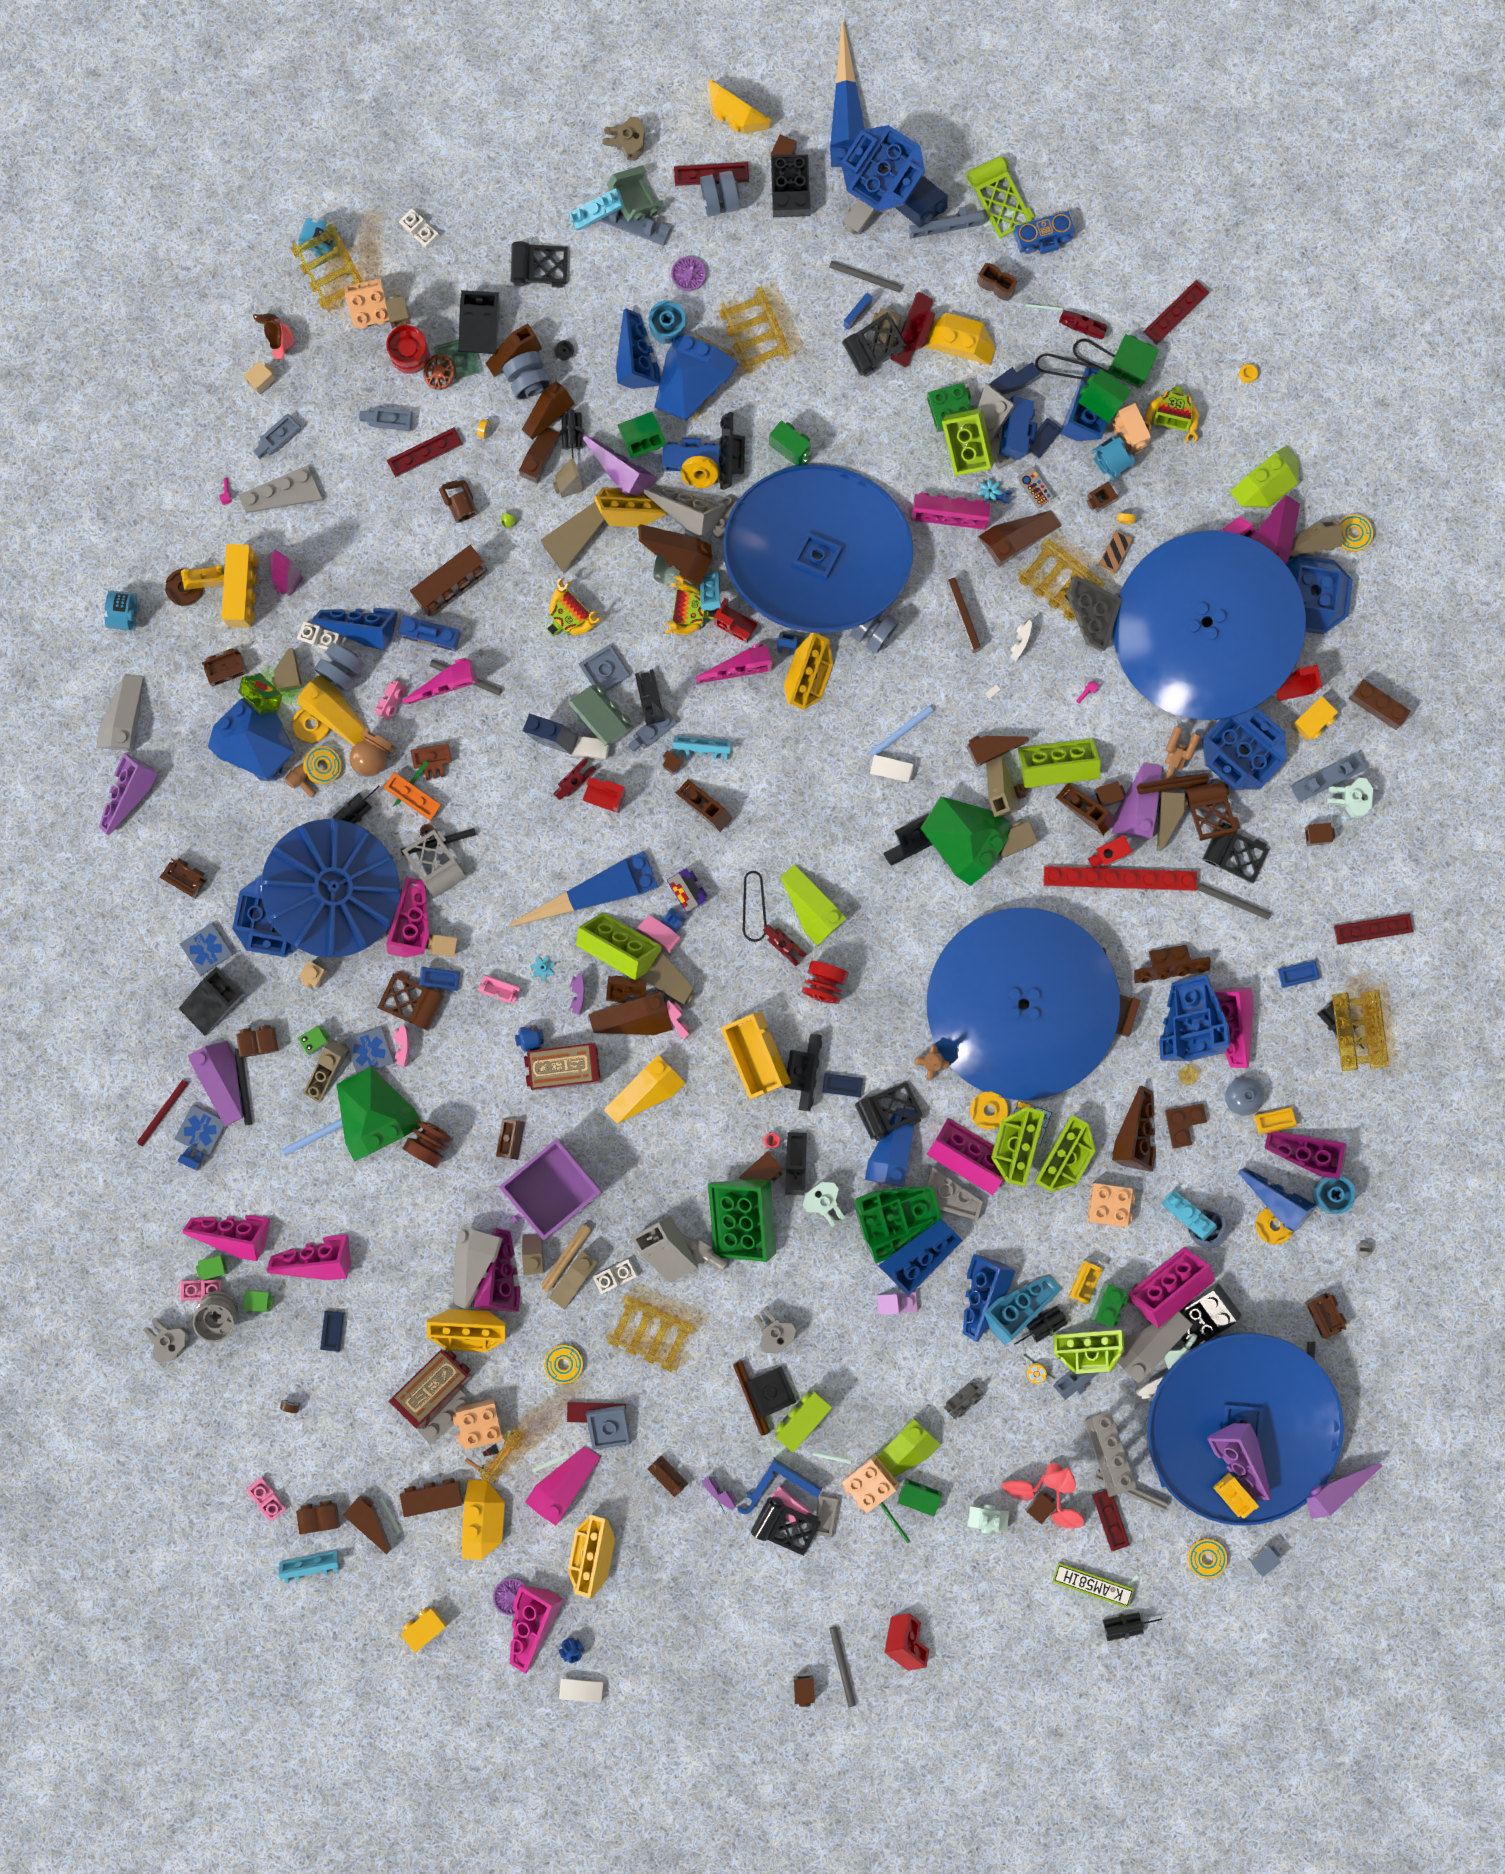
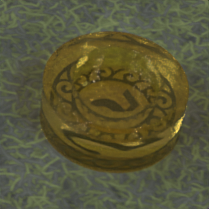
(1188, 1075)

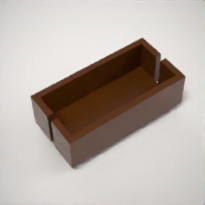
(449, 580)

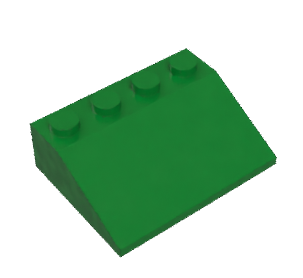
(742, 1219)

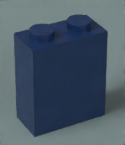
(924, 203)
(550, 733)

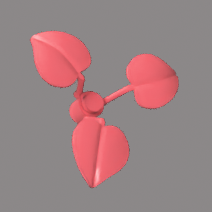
(1059, 1480)

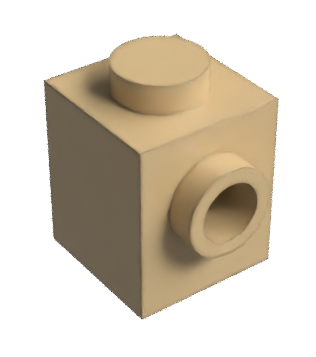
(259, 377)
(441, 945)
(312, 975)

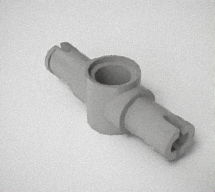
(704, 1254)

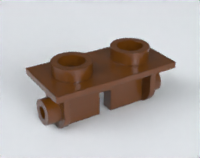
(667, 1476)

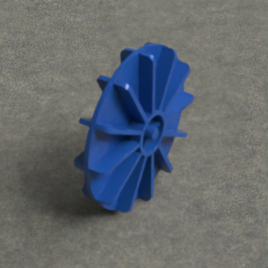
(330, 888)

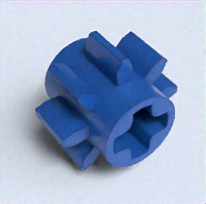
(571, 1650)

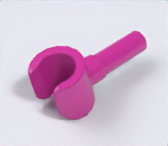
(224, 498)
(1092, 687)

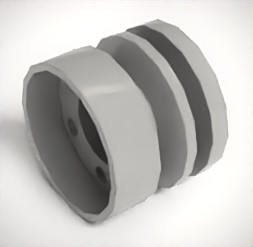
(214, 1326)

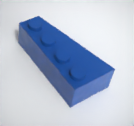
(920, 1256)

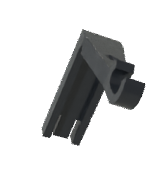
(650, 698)

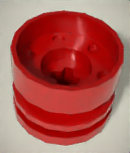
(825, 982)

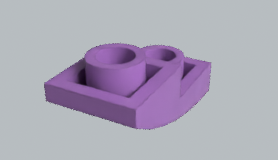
(577, 987)
(723, 1497)

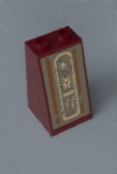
(563, 1067)
(431, 1389)

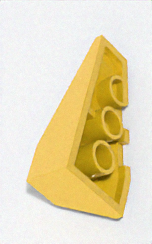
(329, 707)
(649, 1087)

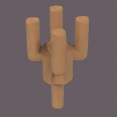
(1178, 753)
(932, 1062)

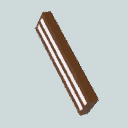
(963, 615)

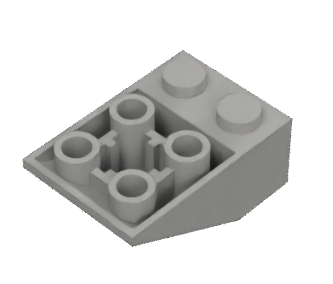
(665, 1249)

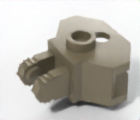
(629, 138)

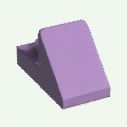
(896, 1303)

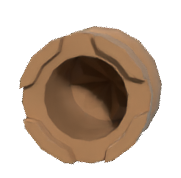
(370, 755)

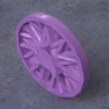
(688, 273)
(505, 1594)

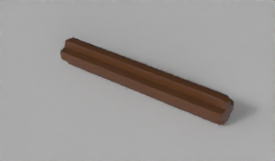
(1172, 783)
(743, 1377)

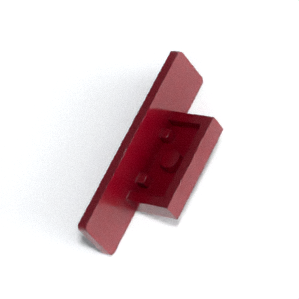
(915, 328)

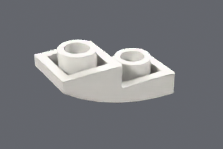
(419, 229)
(317, 636)
(1023, 636)
(590, 748)
(892, 768)
(615, 1276)
(1149, 1388)
(581, 1690)

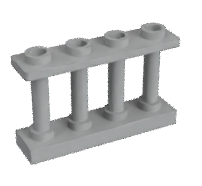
(1109, 1454)

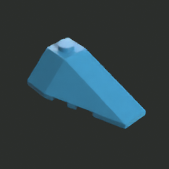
(1017, 1309)

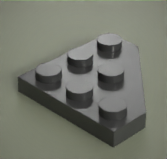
(1094, 611)

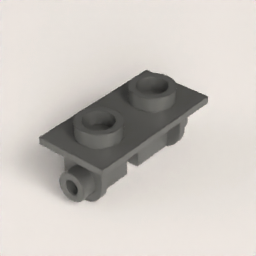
(970, 1396)

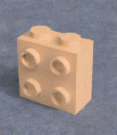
(367, 303)
(1131, 429)
(1110, 1205)
(477, 1424)
(870, 1484)

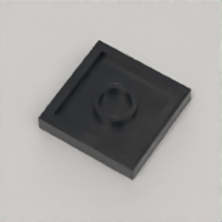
(770, 1392)

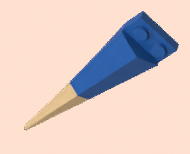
(847, 111)
(620, 881)

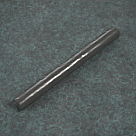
(865, 276)
(482, 684)
(1234, 901)
(842, 1666)

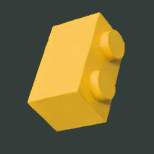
(1317, 716)
(423, 1629)

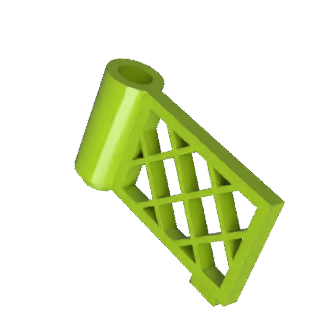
(989, 174)

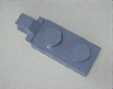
(388, 418)
(277, 436)
(649, 734)

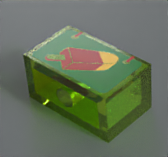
(260, 693)

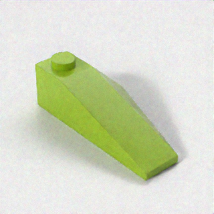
(815, 911)
(908, 1448)

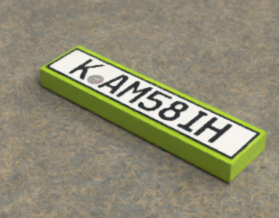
(1093, 1585)

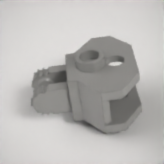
(773, 1332)
(165, 1340)

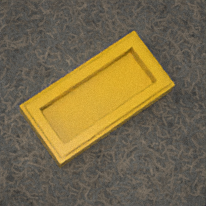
(1275, 1120)

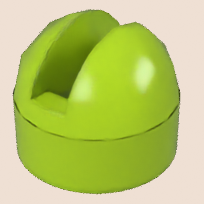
(508, 520)

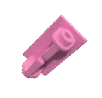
(387, 708)
(505, 991)

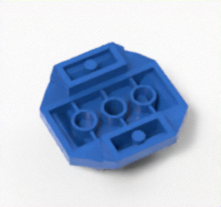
(881, 148)
(1332, 589)
(1264, 749)
(253, 926)

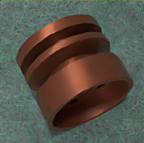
(428, 1143)

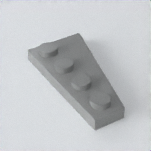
(287, 490)

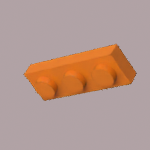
(412, 796)

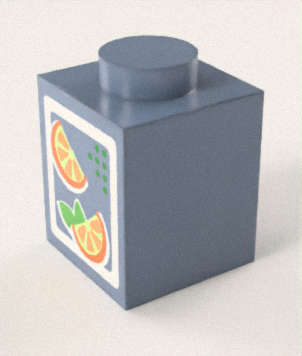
(1265, 1559)

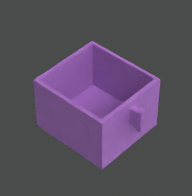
(550, 1190)

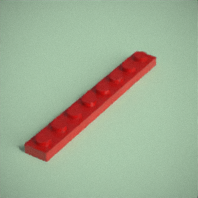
(1120, 878)

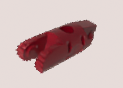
(1083, 324)
(565, 784)
(776, 936)

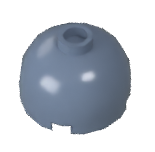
(1244, 1096)
(1218, 1236)

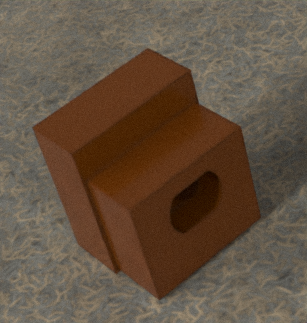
(672, 762)

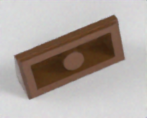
(510, 1139)

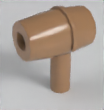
(297, 778)

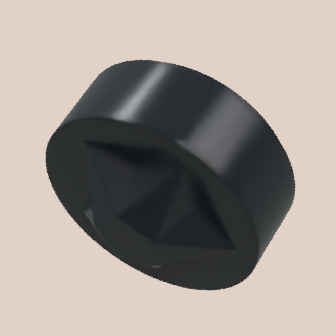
(564, 350)

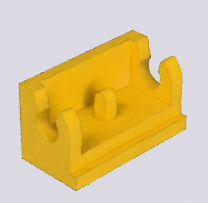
(202, 577)
(1085, 1282)
(1235, 1496)

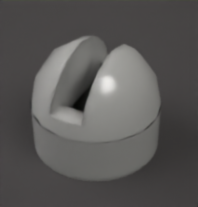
(1364, 1253)

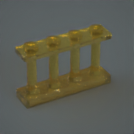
(339, 251)
(766, 316)
(1063, 561)
(1374, 1030)
(666, 1321)
(513, 1439)

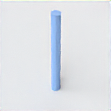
(901, 731)
(312, 1137)

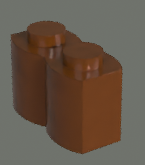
(994, 280)
(257, 1042)
(318, 1518)

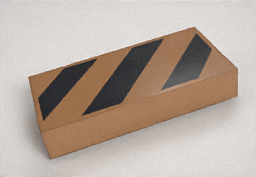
(1115, 551)

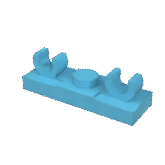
(597, 209)
(702, 746)
(1189, 1215)
(309, 1565)

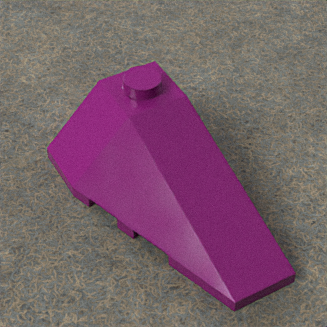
(1314, 1154)

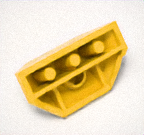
(735, 111)
(961, 338)
(627, 510)
(809, 672)
(466, 1330)
(481, 1520)
(591, 1555)

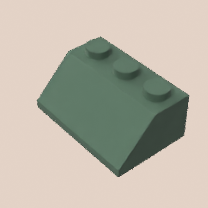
(601, 714)

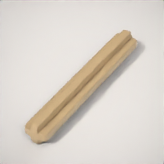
(565, 1258)

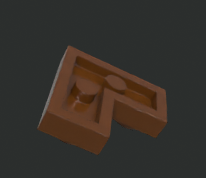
(618, 988)
(1180, 1119)

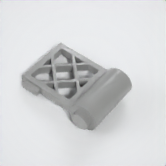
(444, 876)

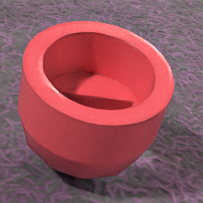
(774, 1141)

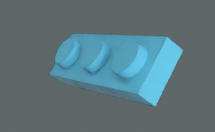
(710, 591)

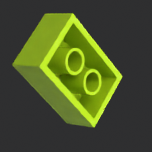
(968, 442)
(802, 1420)

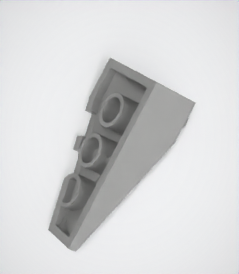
(692, 513)
(121, 719)
(472, 1257)
(1150, 1345)

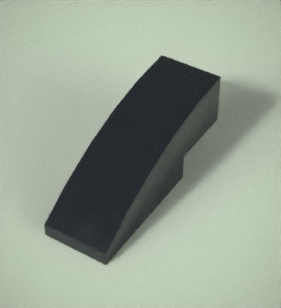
(795, 1163)

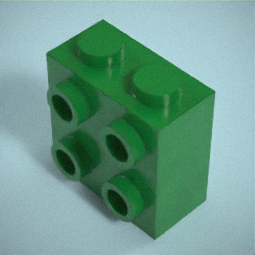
(1133, 361)
(1103, 395)
(948, 401)
(641, 435)
(790, 443)
(1108, 1305)

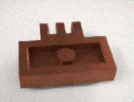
(435, 755)

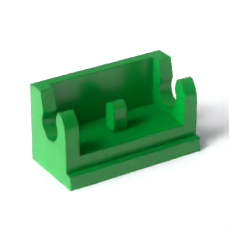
(919, 1497)

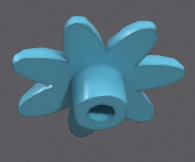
(990, 486)
(546, 970)

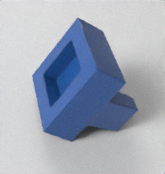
(787, 640)
(673, 920)
(189, 1161)

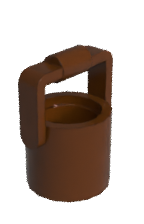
(460, 503)

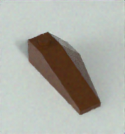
(1016, 536)
(682, 551)
(637, 1017)
(1133, 1142)

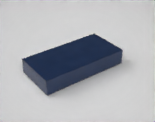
(1044, 437)
(842, 1085)
(332, 1331)

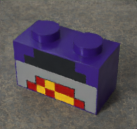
(687, 891)

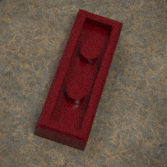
(577, 1410)
(1110, 1520)

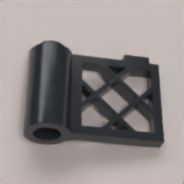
(522, 264)
(861, 352)
(1221, 847)
(874, 1118)
(769, 1524)

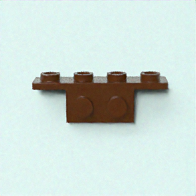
(1171, 963)

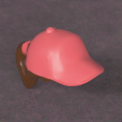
(277, 333)

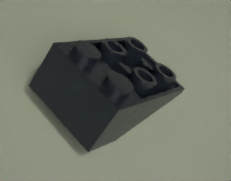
(790, 185)
(478, 321)
(212, 1000)
(1210, 1315)

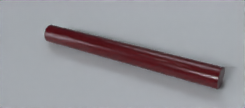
(162, 1113)

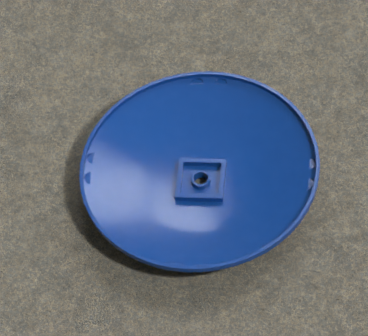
(824, 512)
(1218, 667)
(978, 993)
(1256, 1381)

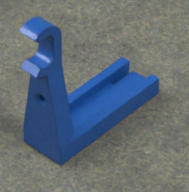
(788, 1473)

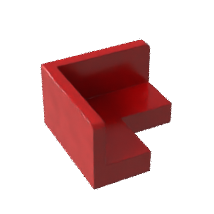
(734, 622)
(1300, 683)
(604, 794)
(903, 1642)

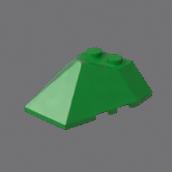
(966, 837)
(373, 1113)
(895, 1217)

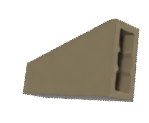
(573, 536)
(669, 980)

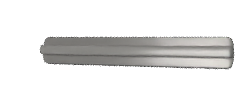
(1141, 1495)

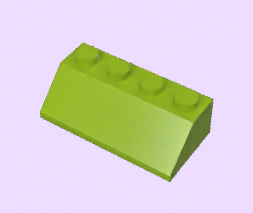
(1059, 763)
(617, 945)

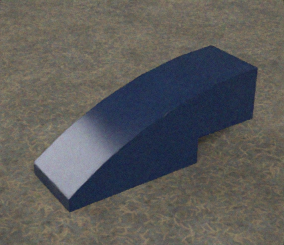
(1014, 381)

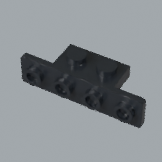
(732, 452)
(911, 841)
(802, 1071)

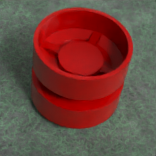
(407, 349)

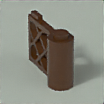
(1205, 797)
(426, 1005)

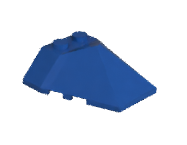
(691, 375)
(251, 740)
(1194, 1022)

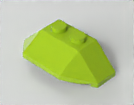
(1269, 480)
(1017, 1144)
(1067, 1156)
(1090, 1351)

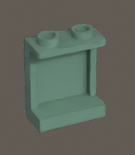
(635, 194)

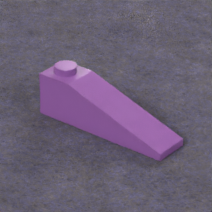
(627, 476)
(132, 785)
(1138, 812)
(218, 1074)
(1242, 1453)
(1331, 1495)

